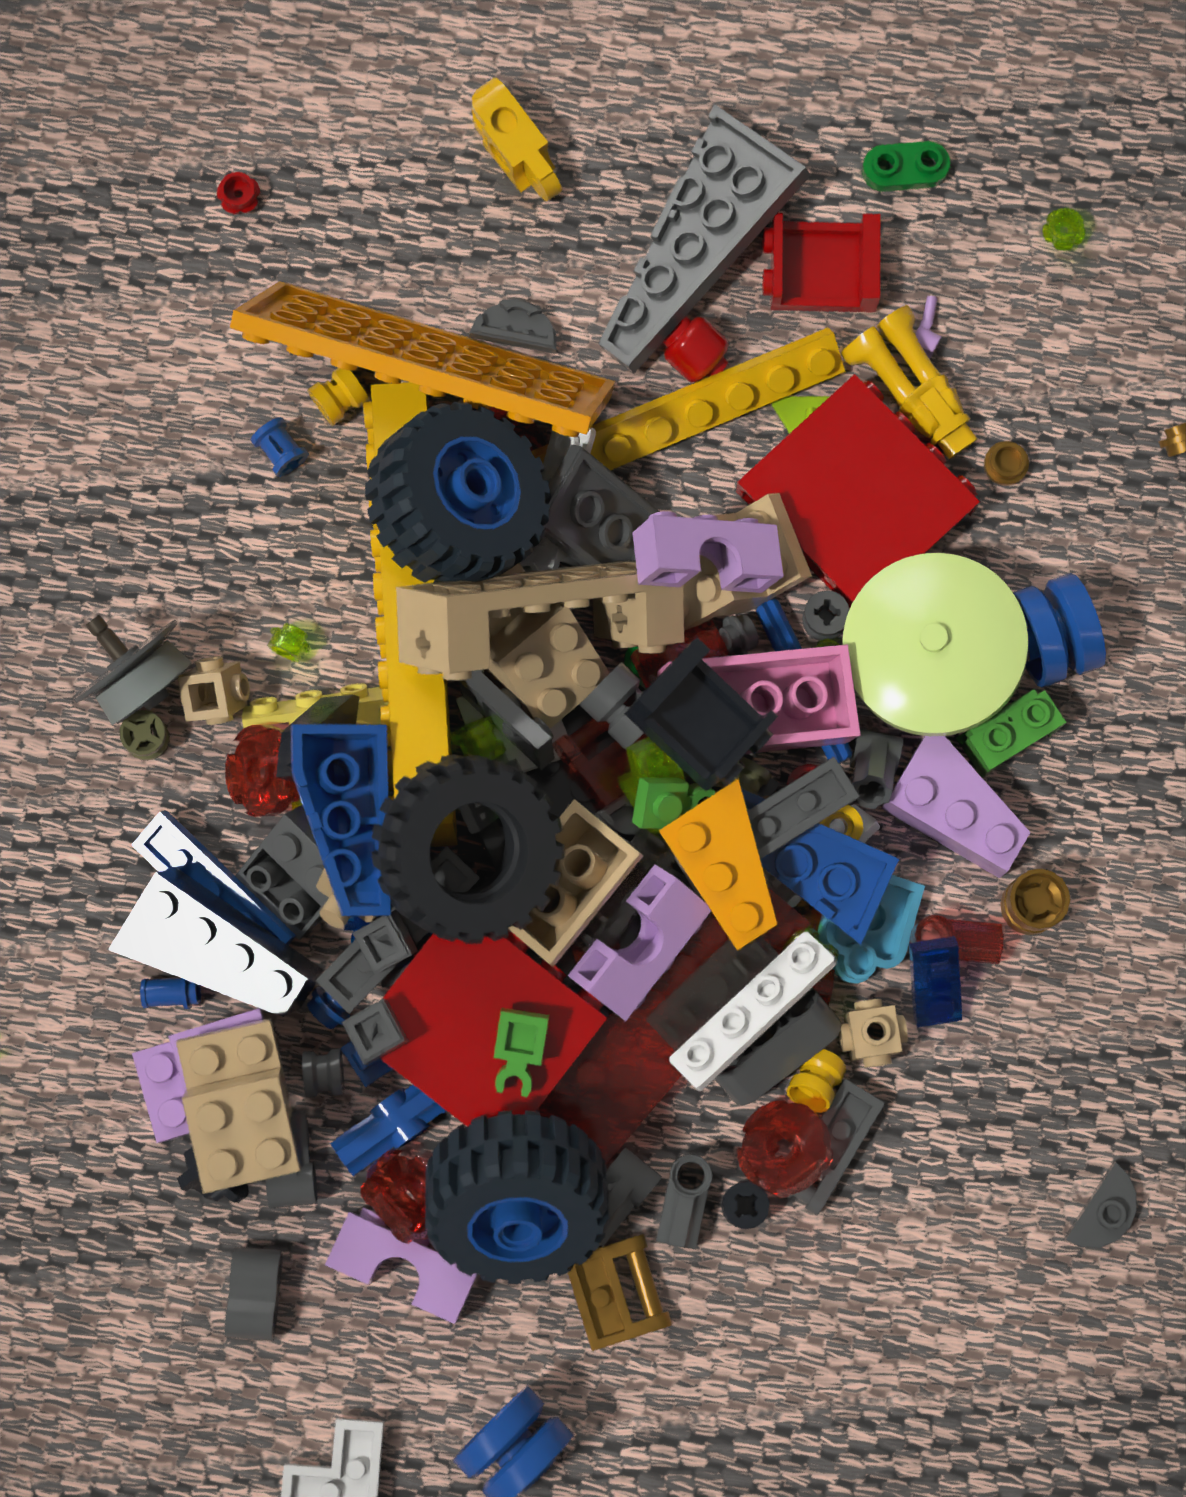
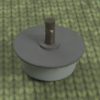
(137, 674)

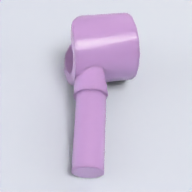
(927, 338)

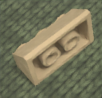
(591, 872)

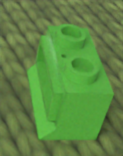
(1011, 731)

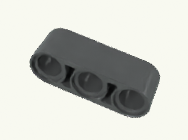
(781, 1049)

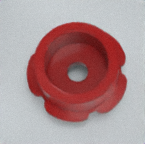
(238, 182)

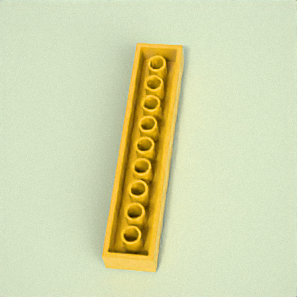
(417, 702)

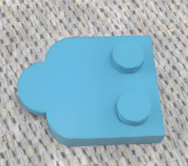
(885, 938)

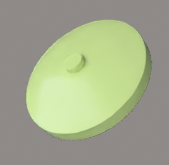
(936, 644)

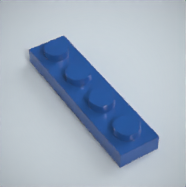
(169, 844)

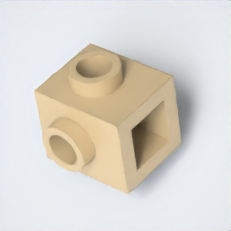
(213, 691)
(855, 1038)

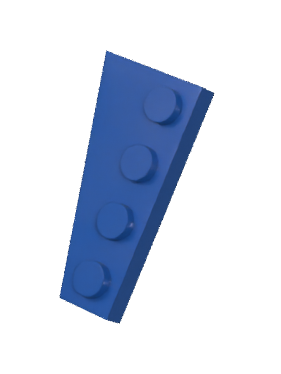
(832, 873)

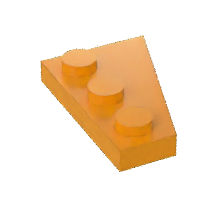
(723, 863)

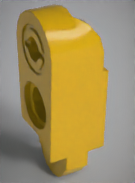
(513, 140)

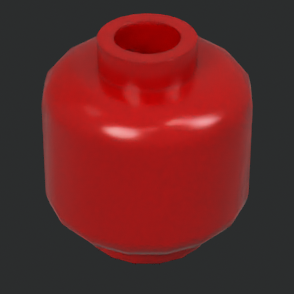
(696, 349)

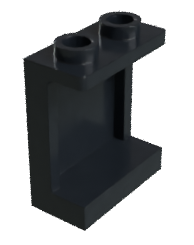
(700, 719)

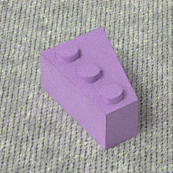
(956, 807)

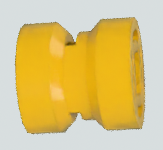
(338, 395)
(816, 1081)

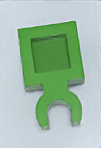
(665, 800)
(520, 1043)

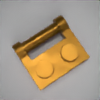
(602, 1298)

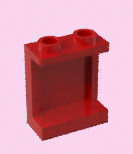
(823, 265)

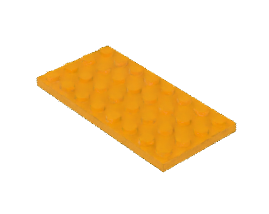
(424, 356)

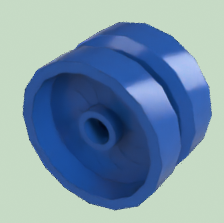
(1061, 630)
(517, 1451)

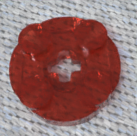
(259, 795)
(807, 1158)
(386, 1192)

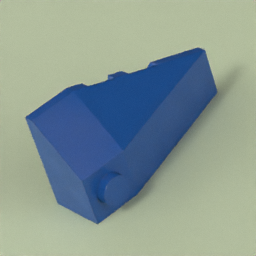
(342, 787)

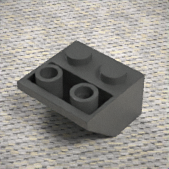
(286, 873)

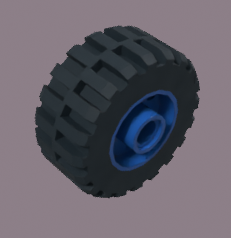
(457, 495)
(516, 1197)

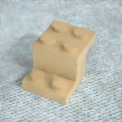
(703, 592)
(543, 660)
(237, 1106)

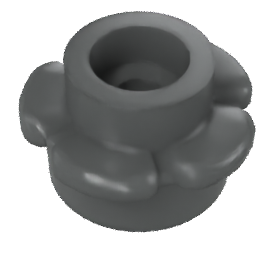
(739, 634)

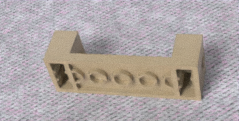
(447, 622)

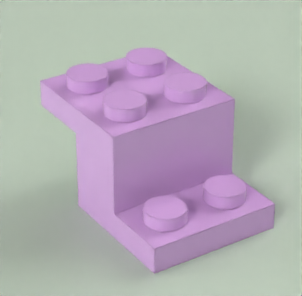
(163, 1077)

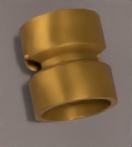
(1035, 902)

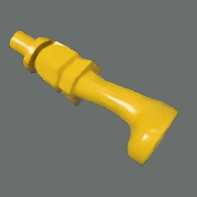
(932, 405)

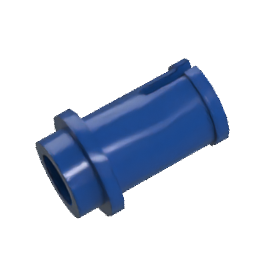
(169, 992)

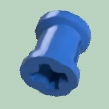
(268, 437)

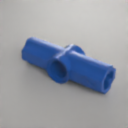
(389, 1126)

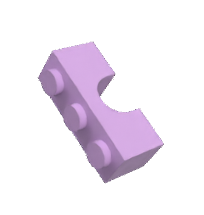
(740, 549)
(668, 920)
(367, 1243)

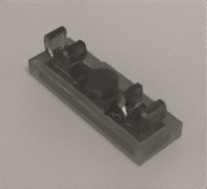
(616, 913)
(709, 989)

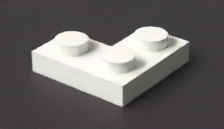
(353, 1468)

